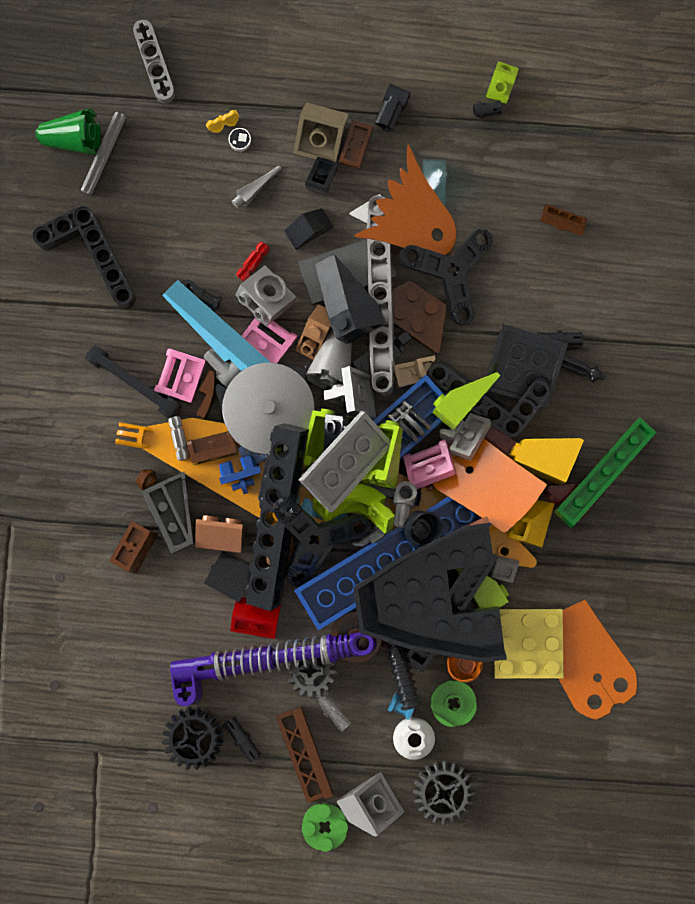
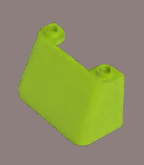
(386, 469)

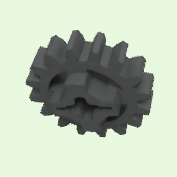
(312, 682)

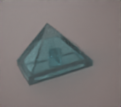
(435, 174)

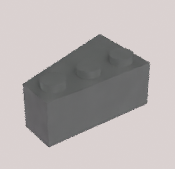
(171, 512)

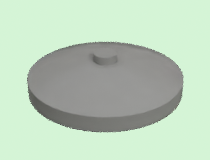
(262, 399)

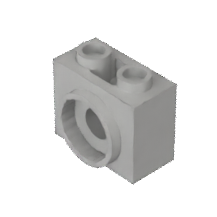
(265, 308)

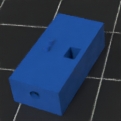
(421, 397)

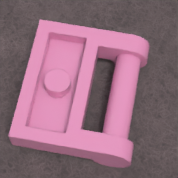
(265, 344)
(186, 379)
(432, 469)

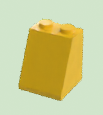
(547, 457)

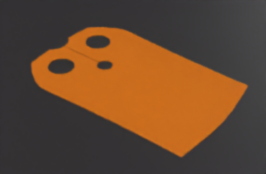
(494, 488)
(592, 651)

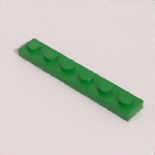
(605, 472)

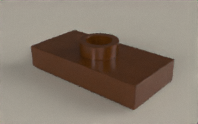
(356, 144)
(563, 219)

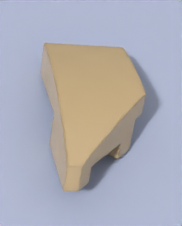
(411, 372)

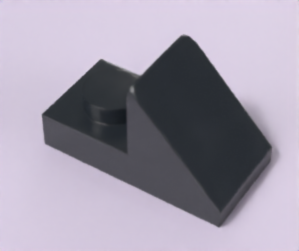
(321, 176)

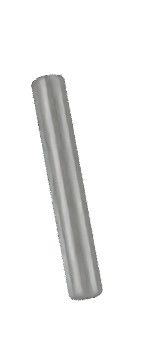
(103, 153)

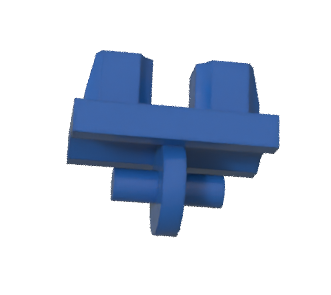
(228, 474)

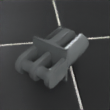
(406, 417)

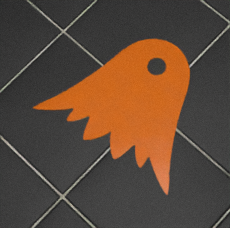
(412, 214)

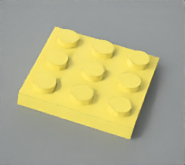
(531, 644)

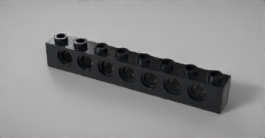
(274, 574)

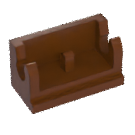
(211, 448)
(133, 547)

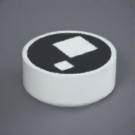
(239, 139)

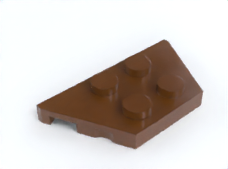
(418, 314)

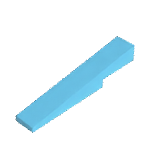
(212, 328)

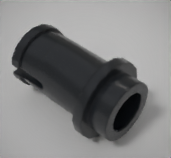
(487, 108)

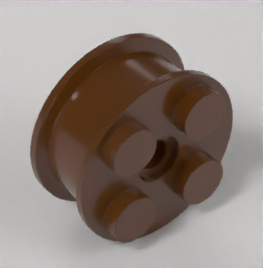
(349, 624)

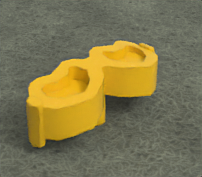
(218, 124)

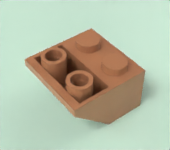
(220, 535)

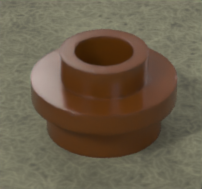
(146, 479)

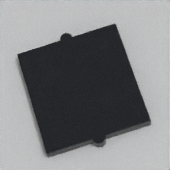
(229, 576)

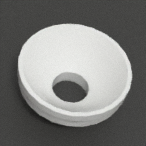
(408, 727)

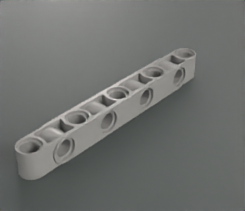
(379, 280)

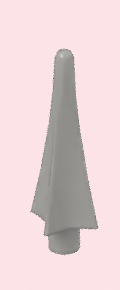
(248, 192)

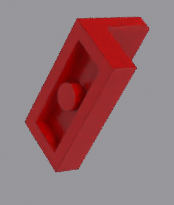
(254, 620)

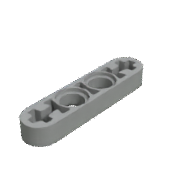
(153, 61)

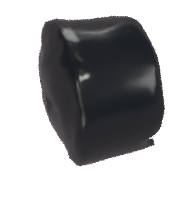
(422, 528)

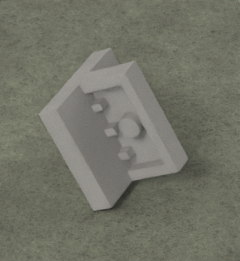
(354, 393)

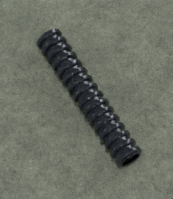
(402, 676)

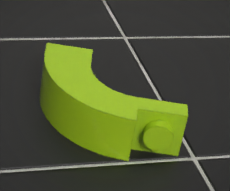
(363, 501)

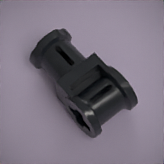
(210, 300)

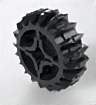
(188, 729)

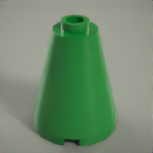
(71, 132)

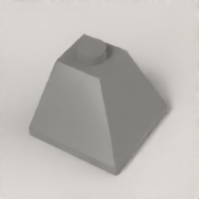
(371, 805)

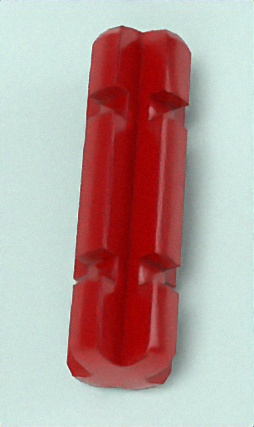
(253, 261)

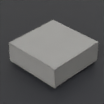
(505, 569)

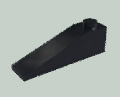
(347, 302)

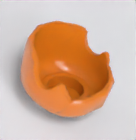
(463, 669)

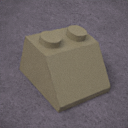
(320, 132)

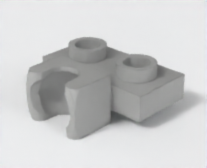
(467, 436)

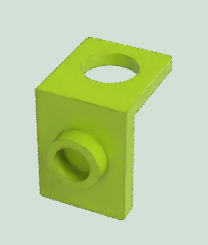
(502, 82)

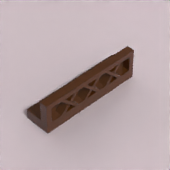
(313, 754)

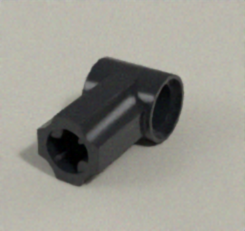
(394, 102)

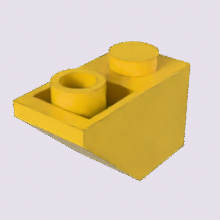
(533, 525)

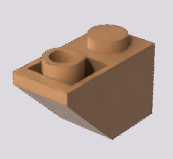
(314, 333)

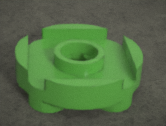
(454, 716)
(311, 829)

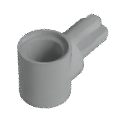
(225, 370)
(403, 505)

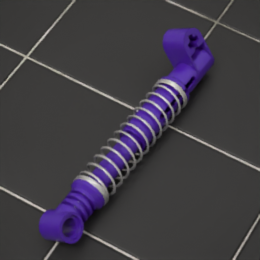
(261, 659)

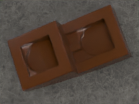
(208, 389)

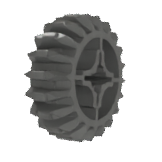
(435, 799)

